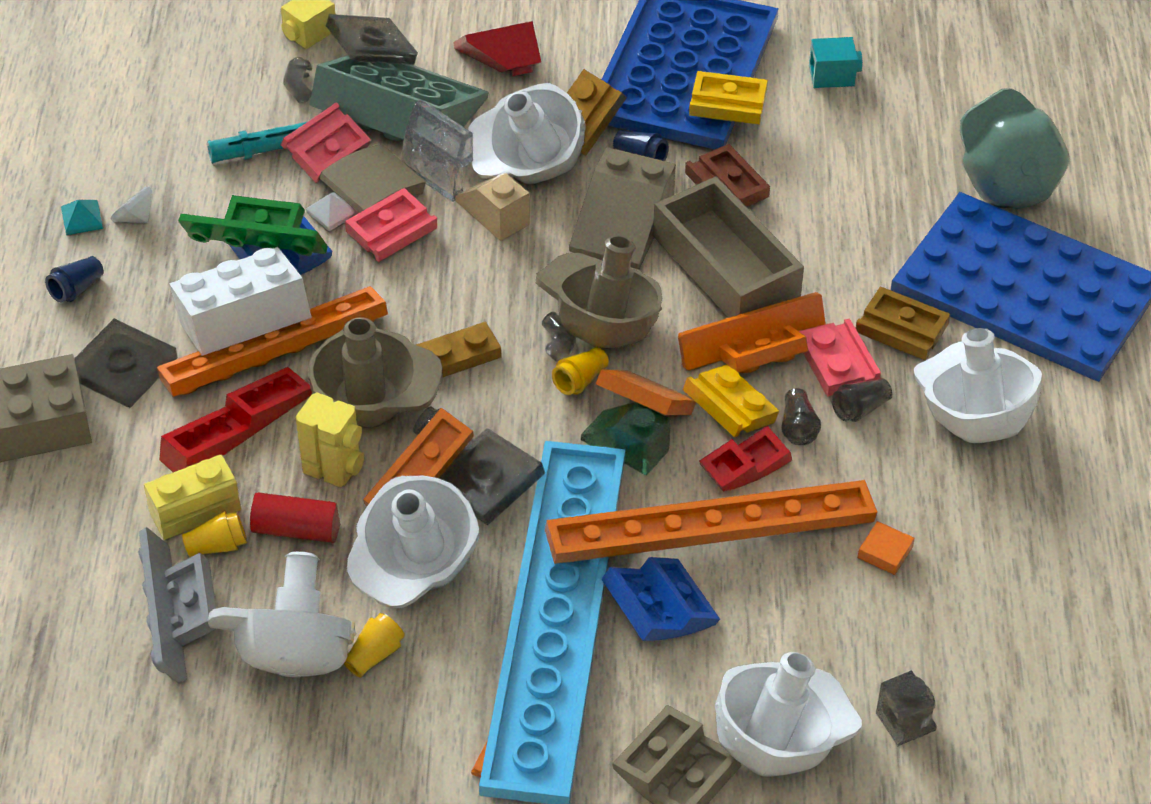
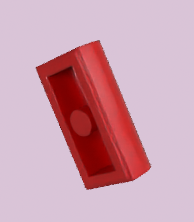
(294, 517)

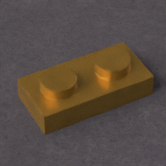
(464, 348)

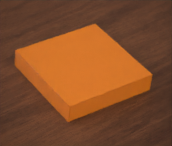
(646, 392)

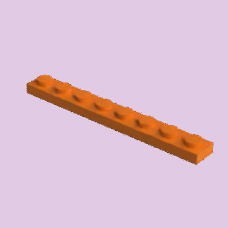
(709, 521)

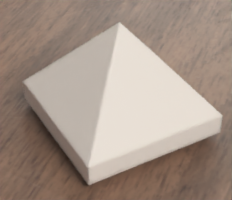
(135, 209)
(331, 211)

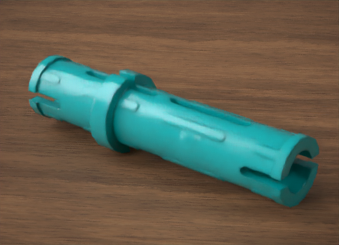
(249, 144)

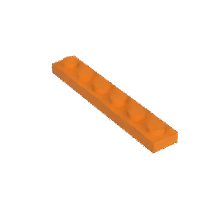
(327, 319)

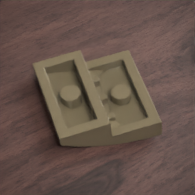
(370, 177)
(675, 761)

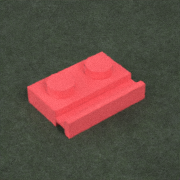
(325, 141)
(391, 224)
(838, 356)

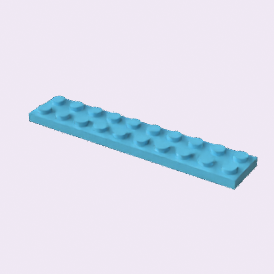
(551, 636)

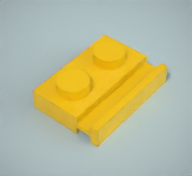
(728, 97)
(731, 400)

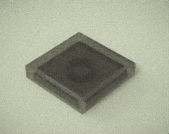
(371, 39)
(122, 362)
(492, 474)

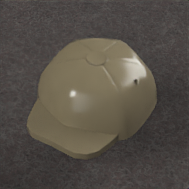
(603, 298)
(375, 372)

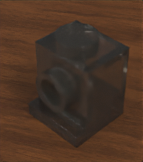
(912, 702)

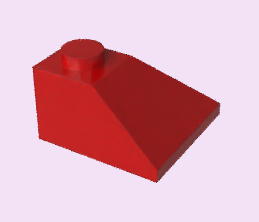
(503, 48)

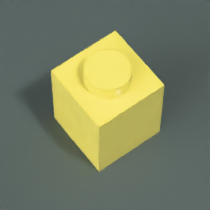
(306, 21)

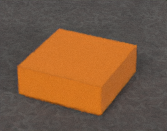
(886, 548)

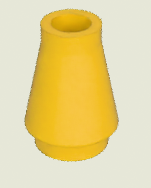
(578, 371)
(216, 535)
(375, 643)

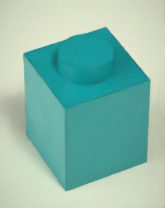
(834, 62)

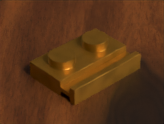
(598, 105)
(902, 323)

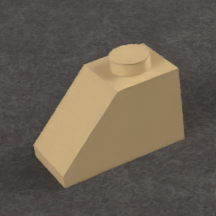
(498, 205)

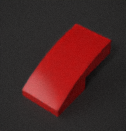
(751, 460)

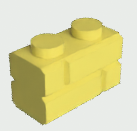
(329, 439)
(192, 496)

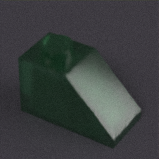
(635, 429)

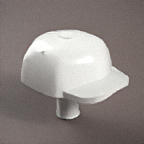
(529, 135)
(980, 388)
(412, 540)
(294, 636)
(783, 715)

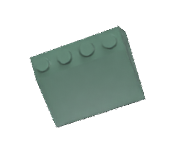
(385, 93)

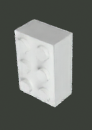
(240, 300)

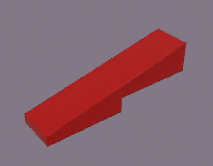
(244, 415)

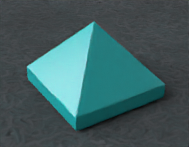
(81, 216)

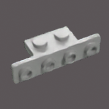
(177, 602)

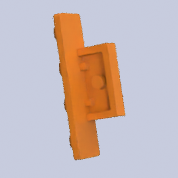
(754, 336)

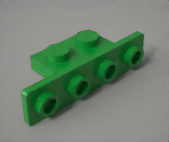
(257, 223)

